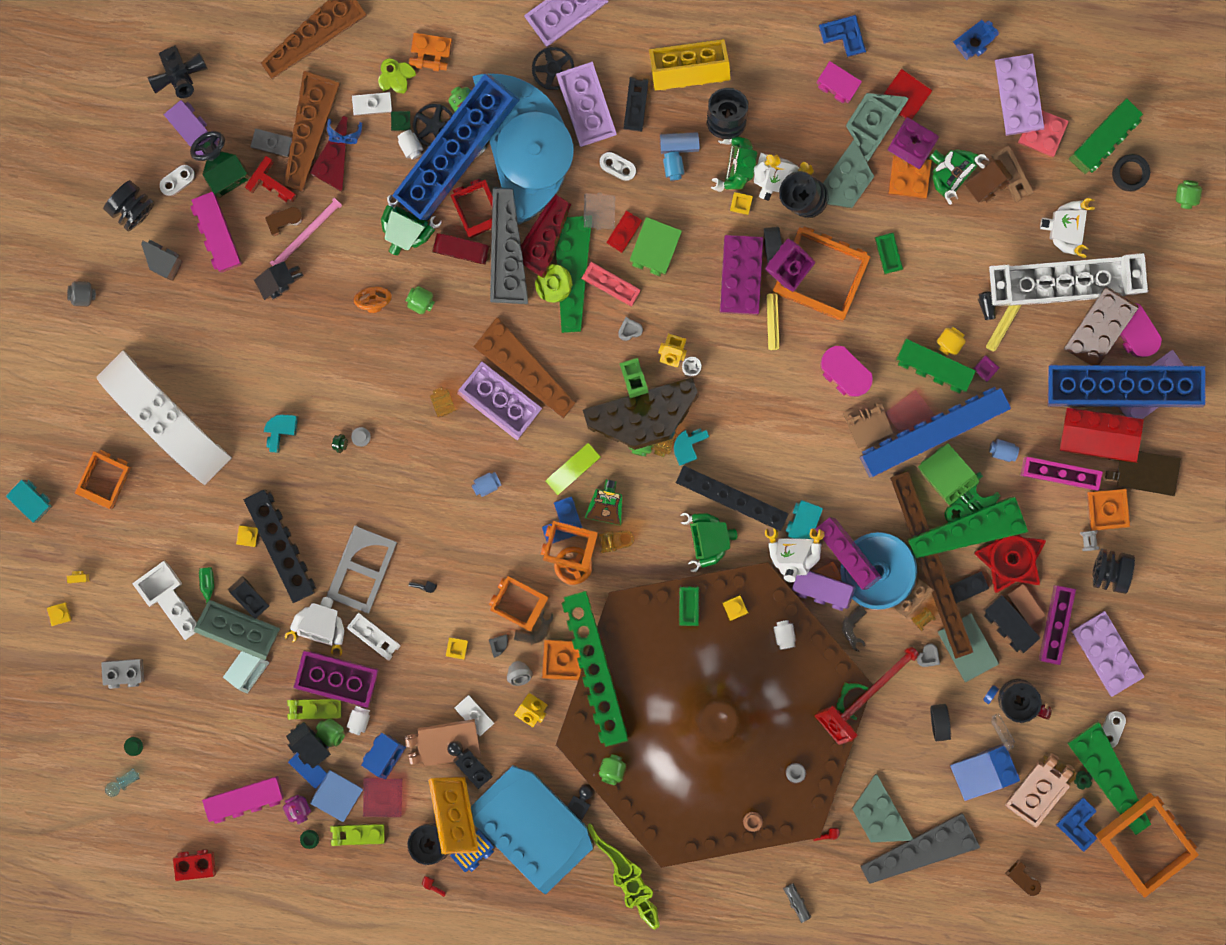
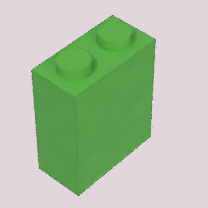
(655, 247)
(948, 474)

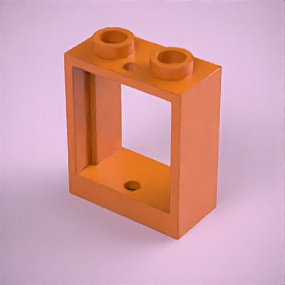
(105, 456)
(591, 535)
(534, 615)

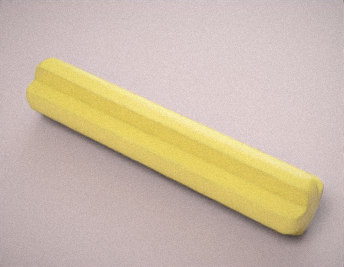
(773, 321)
(1002, 327)

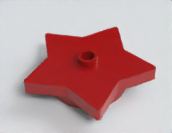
(1023, 567)

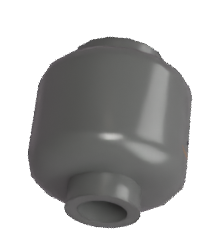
(80, 293)

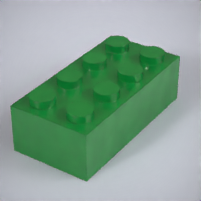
(1102, 140)

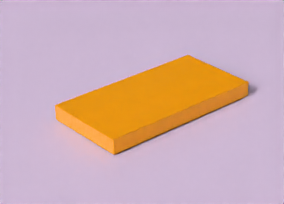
(453, 815)

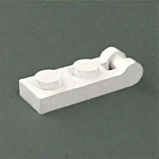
(373, 636)

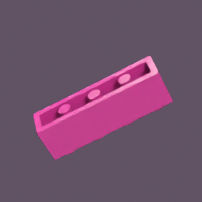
(216, 232)
(1061, 473)
(243, 799)

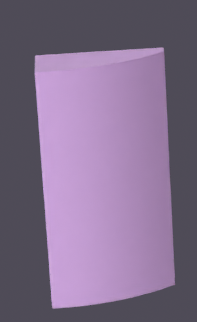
(499, 400)

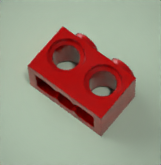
(195, 870)

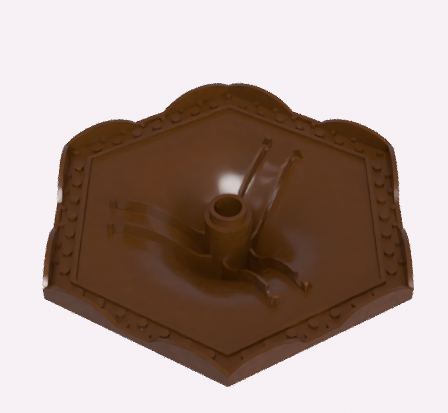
(715, 716)

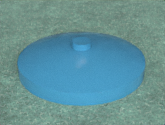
(534, 150)
(893, 562)

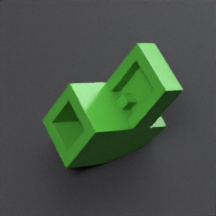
(634, 378)

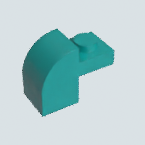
(279, 425)
(683, 445)

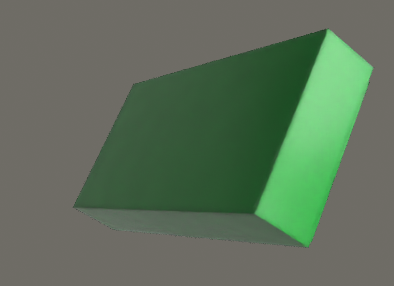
(888, 253)
(689, 606)

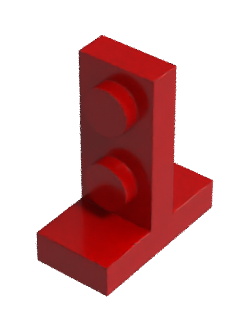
(268, 183)

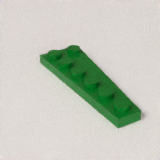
(572, 254)
(981, 526)
(1103, 765)

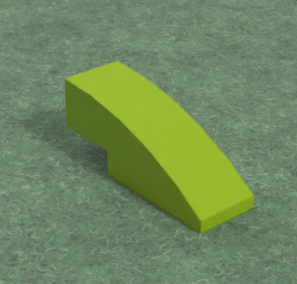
(573, 469)

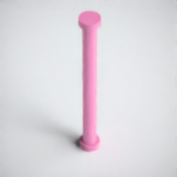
(307, 232)

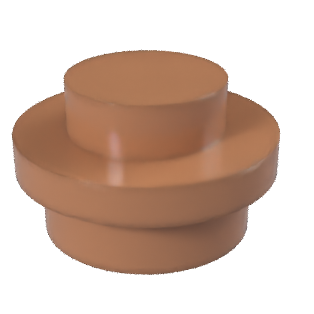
(752, 821)

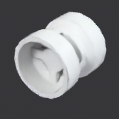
(691, 366)

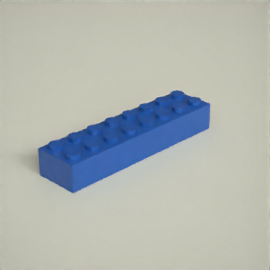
(455, 147)
(1126, 386)
(934, 433)

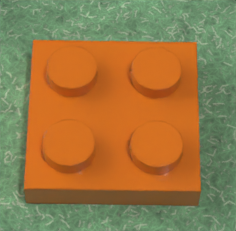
(909, 180)
(1108, 509)
(560, 660)

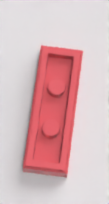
(611, 284)

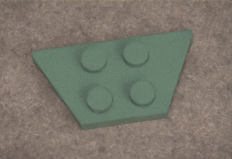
(873, 120)
(848, 178)
(879, 815)

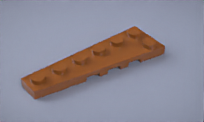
(317, 30)
(313, 111)
(514, 359)

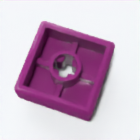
(906, 150)
(790, 265)

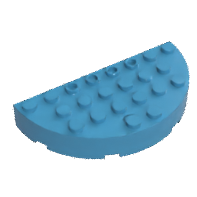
(527, 201)

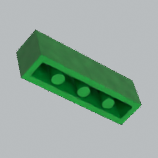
(935, 366)

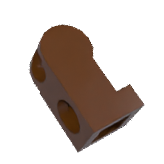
(281, 219)
(1026, 883)

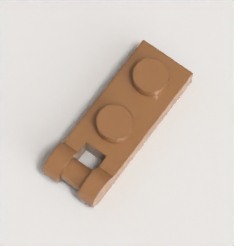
(1009, 161)

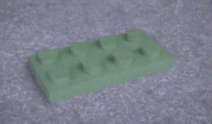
(236, 630)

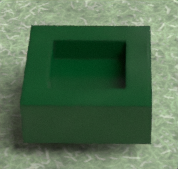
(400, 120)

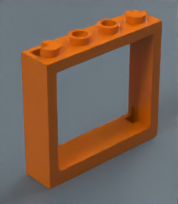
(841, 247)
(1127, 818)

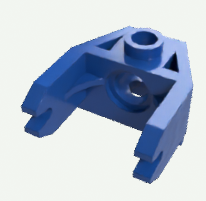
(983, 32)

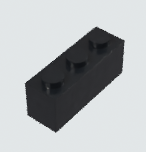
(1010, 624)

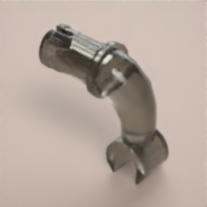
(849, 623)
(535, 636)

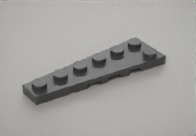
(507, 264)
(932, 846)

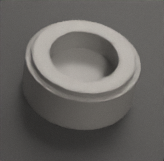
(795, 772)

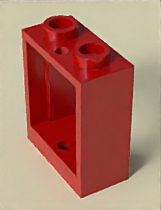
(461, 192)

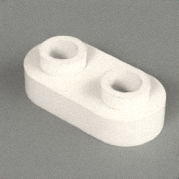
(617, 167)
(177, 181)
(1112, 729)

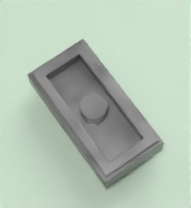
(271, 142)

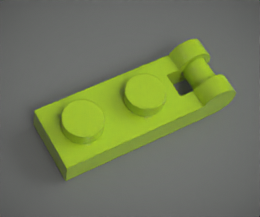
(315, 709)
(358, 834)

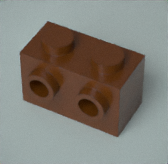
(988, 181)

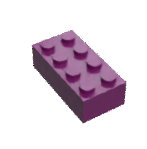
(741, 275)
(336, 678)

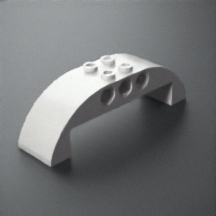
(1067, 280)
(162, 419)

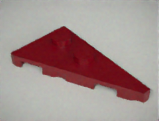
(331, 161)

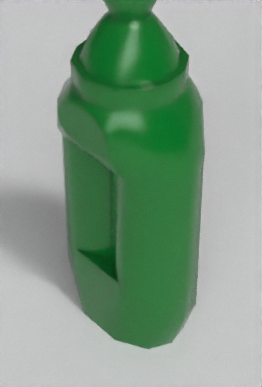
(206, 582)

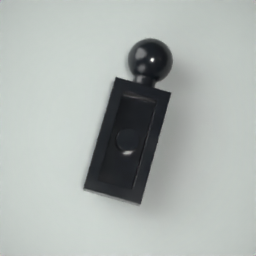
(469, 764)
(579, 805)

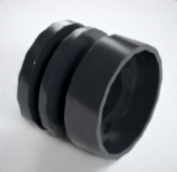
(727, 113)
(803, 194)
(125, 202)
(1116, 571)
(1029, 705)
(418, 845)

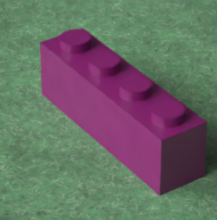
(849, 554)
(1057, 625)

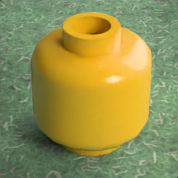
(951, 341)

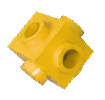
(672, 354)
(531, 710)

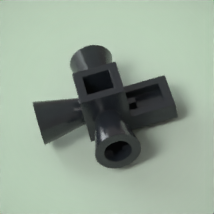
(177, 72)

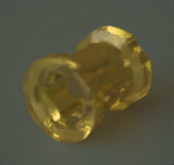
(923, 618)

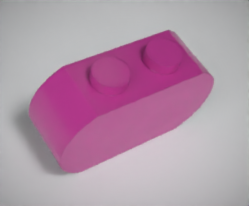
(1140, 335)
(845, 371)

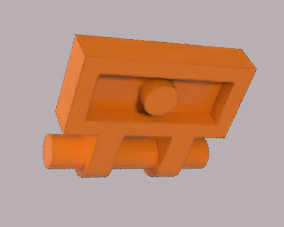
(433, 46)

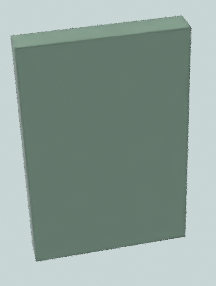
(974, 663)

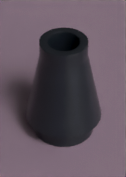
(987, 308)

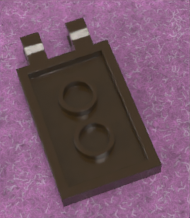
(1150, 474)

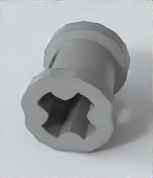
(1087, 547)

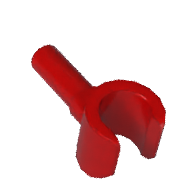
(833, 834)
(428, 884)

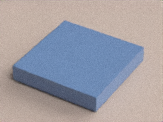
(336, 795)

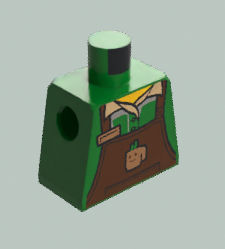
(606, 505)

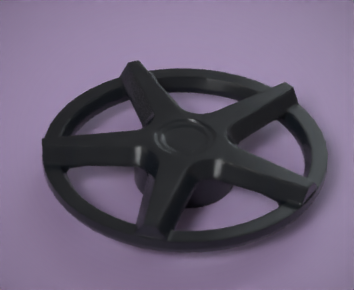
(551, 68)
(433, 124)

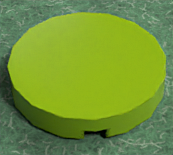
(555, 285)

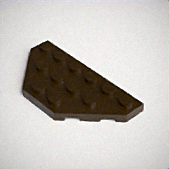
(646, 417)

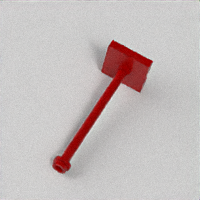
(836, 723)

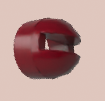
(1045, 713)

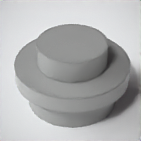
(360, 436)

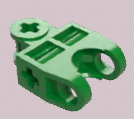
(965, 506)

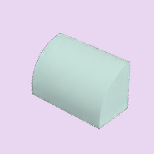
(245, 671)

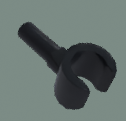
(429, 587)

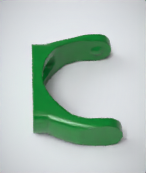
(847, 686)

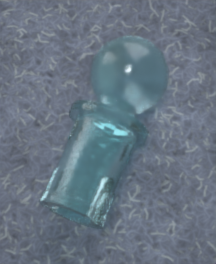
(112, 789)

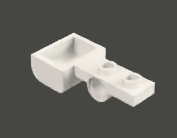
(159, 587)

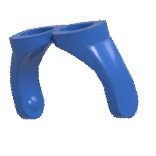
(348, 139)

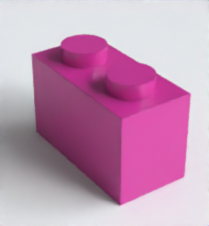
(838, 83)

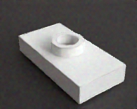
(372, 103)
(470, 710)

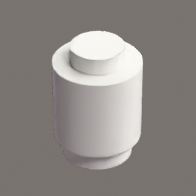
(410, 144)
(785, 634)
(358, 720)

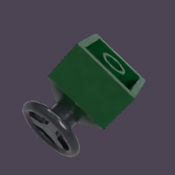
(222, 169)

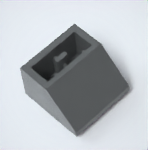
(161, 262)

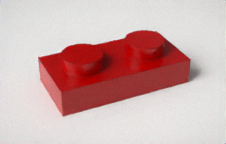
(624, 232)

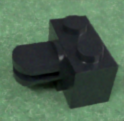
(277, 280)
(307, 745)

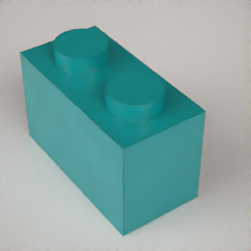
(29, 500)
(805, 519)

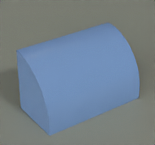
(679, 142)

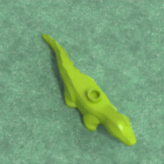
(628, 877)

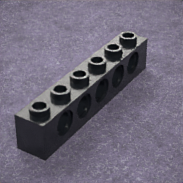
(731, 498)
(270, 540)

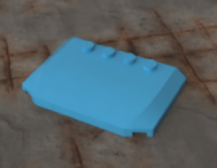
(532, 827)

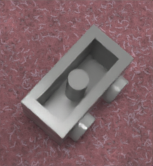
(122, 672)

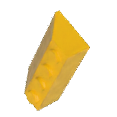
(689, 64)

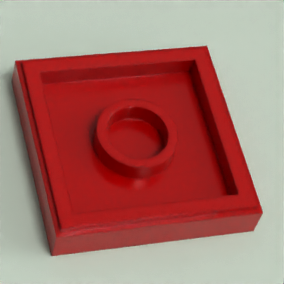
(907, 86)

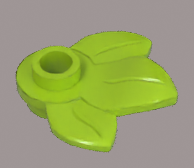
(397, 78)

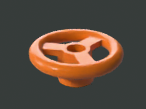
(372, 303)
(579, 579)

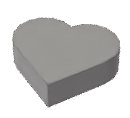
(629, 329)
(929, 656)

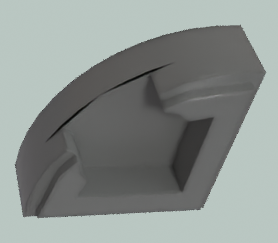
(498, 645)

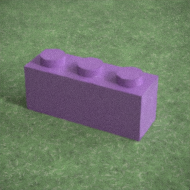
(186, 123)
(824, 590)

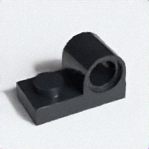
(248, 597)

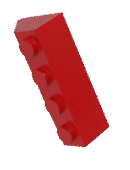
(1101, 435)

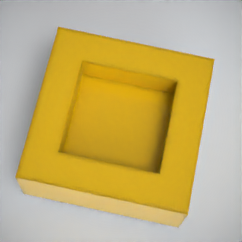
(741, 203)
(247, 536)
(77, 577)
(735, 608)
(59, 614)
(456, 648)

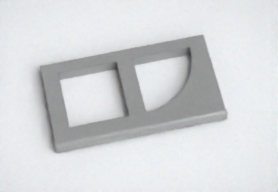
(359, 539)

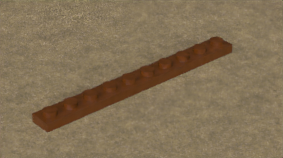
(932, 567)

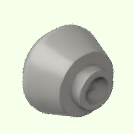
(519, 673)

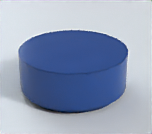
(990, 695)

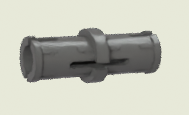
(797, 902)

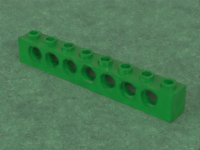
(606, 736)

